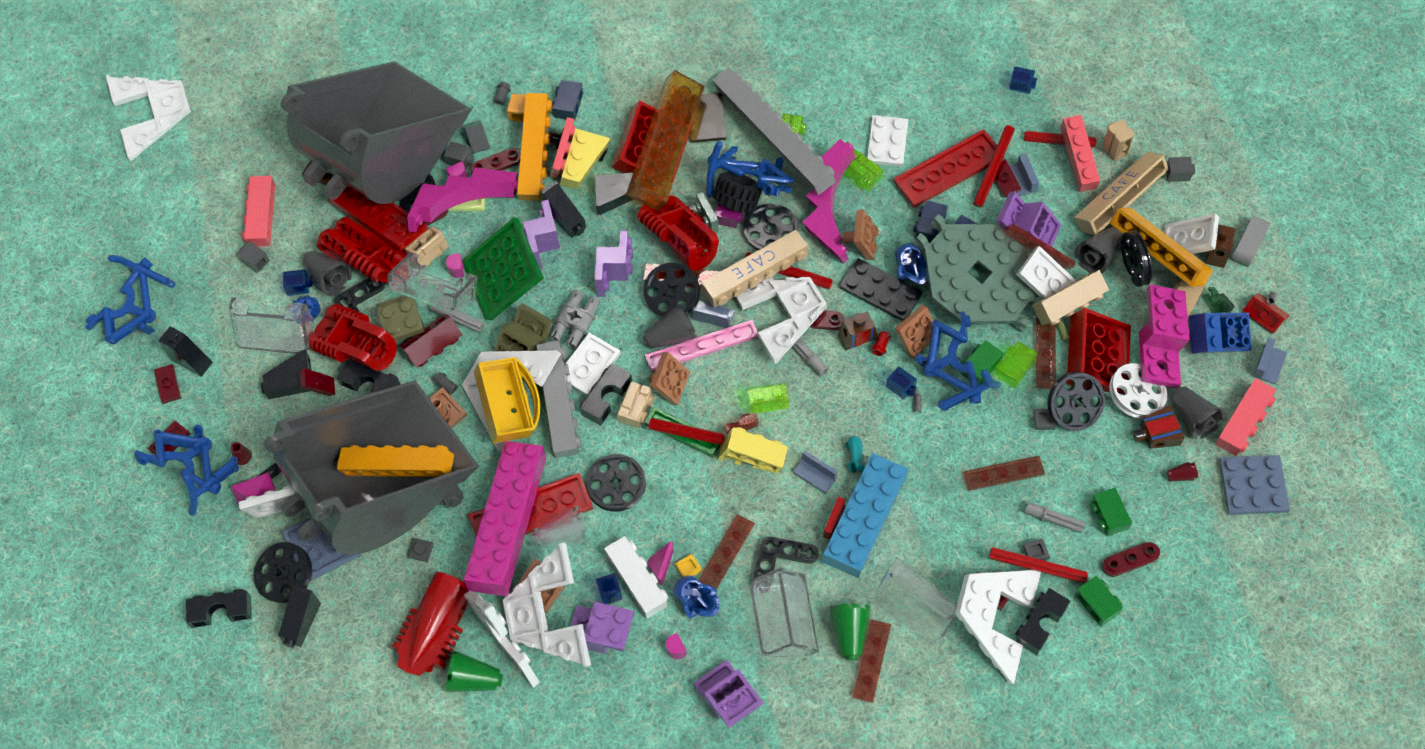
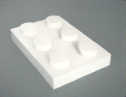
(888, 140)
(1195, 234)
(1043, 273)
(589, 363)
(267, 504)

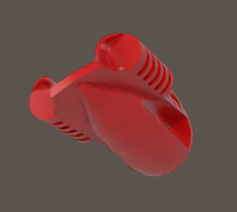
(681, 231)
(360, 249)
(349, 335)
(432, 626)

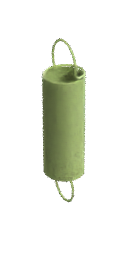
(1063, 331)

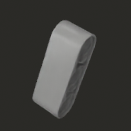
(1251, 240)

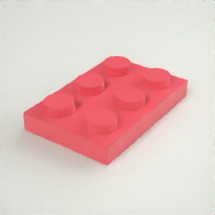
(563, 148)

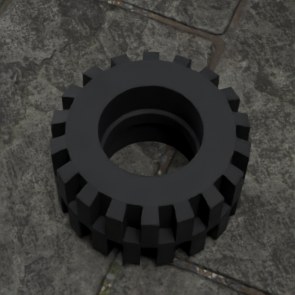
(737, 192)

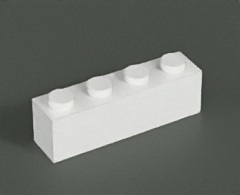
(636, 577)

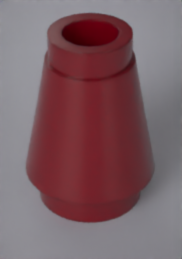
(241, 452)
(1183, 472)

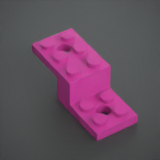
(1163, 336)

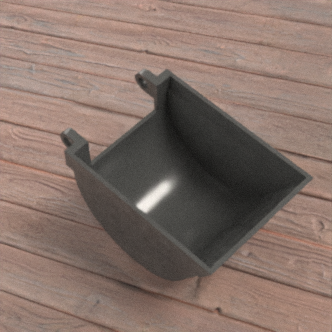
(371, 129)
(364, 510)

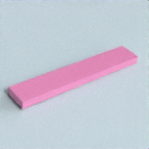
(706, 344)

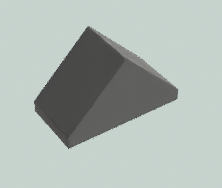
(476, 136)

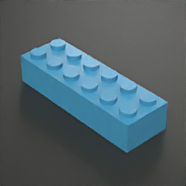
(865, 515)

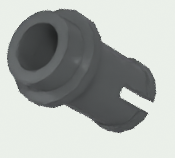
(503, 90)
(442, 381)

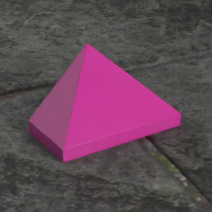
(253, 487)
(660, 562)

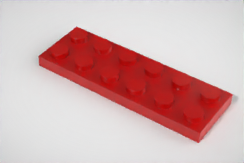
(946, 169)
(384, 220)
(550, 502)

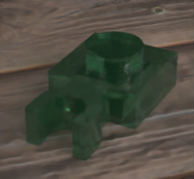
(1219, 302)

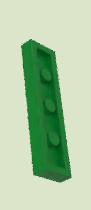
(702, 446)

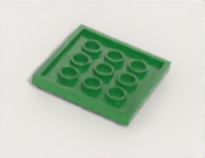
(503, 268)

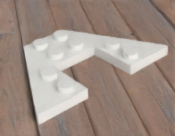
(167, 103)
(799, 300)
(536, 362)
(978, 608)
(527, 616)
(495, 625)

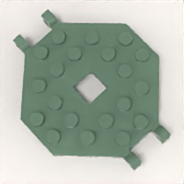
(955, 290)

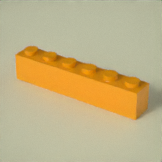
(534, 146)
(1163, 247)
(395, 461)

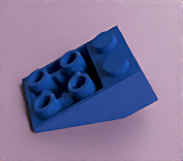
(1220, 332)

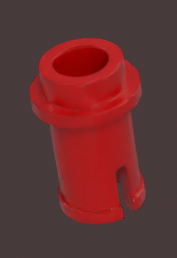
(879, 347)

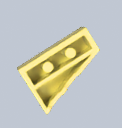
(582, 156)
(753, 449)

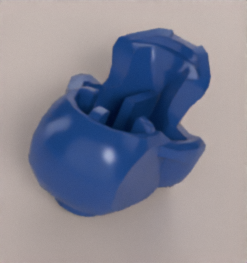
(910, 264)
(696, 597)

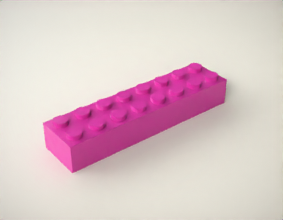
(505, 519)

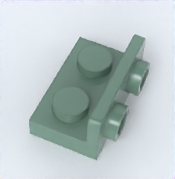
(705, 211)

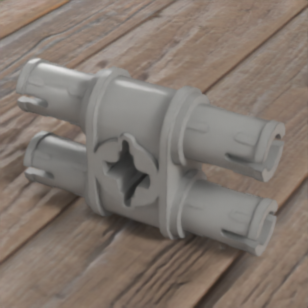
(577, 325)

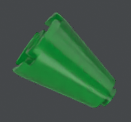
(850, 627)
(471, 675)

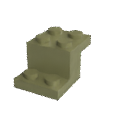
(400, 317)
(525, 331)

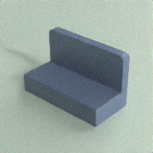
(1025, 175)
(717, 316)
(1270, 362)
(815, 472)

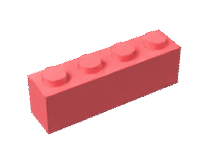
(1080, 153)
(259, 210)
(1246, 416)

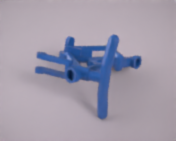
(730, 164)
(144, 314)
(934, 366)
(197, 446)

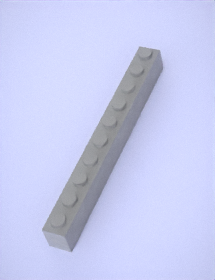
(774, 131)

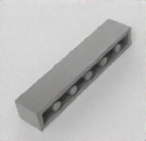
(560, 406)

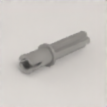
(461, 318)
(811, 358)
(1054, 517)

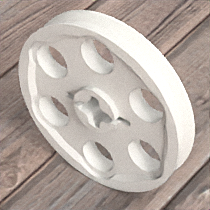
(1131, 393)

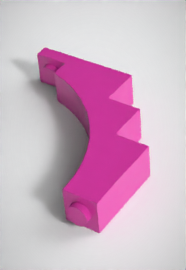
(436, 199)
(822, 221)

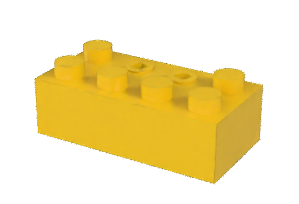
(493, 382)

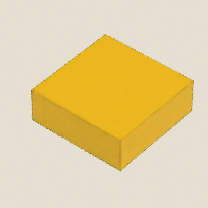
(688, 566)

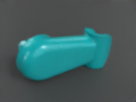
(855, 445)

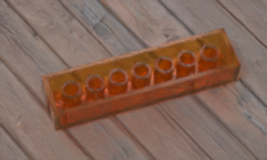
(665, 140)

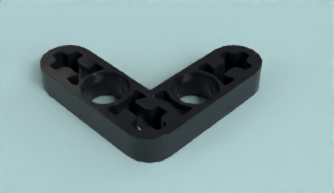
(352, 300)
(771, 556)

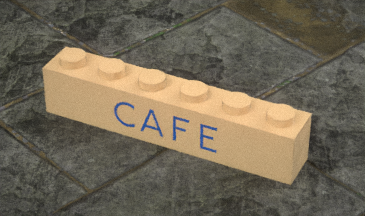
(1121, 193)
(754, 269)

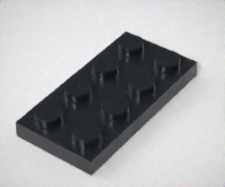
(881, 289)

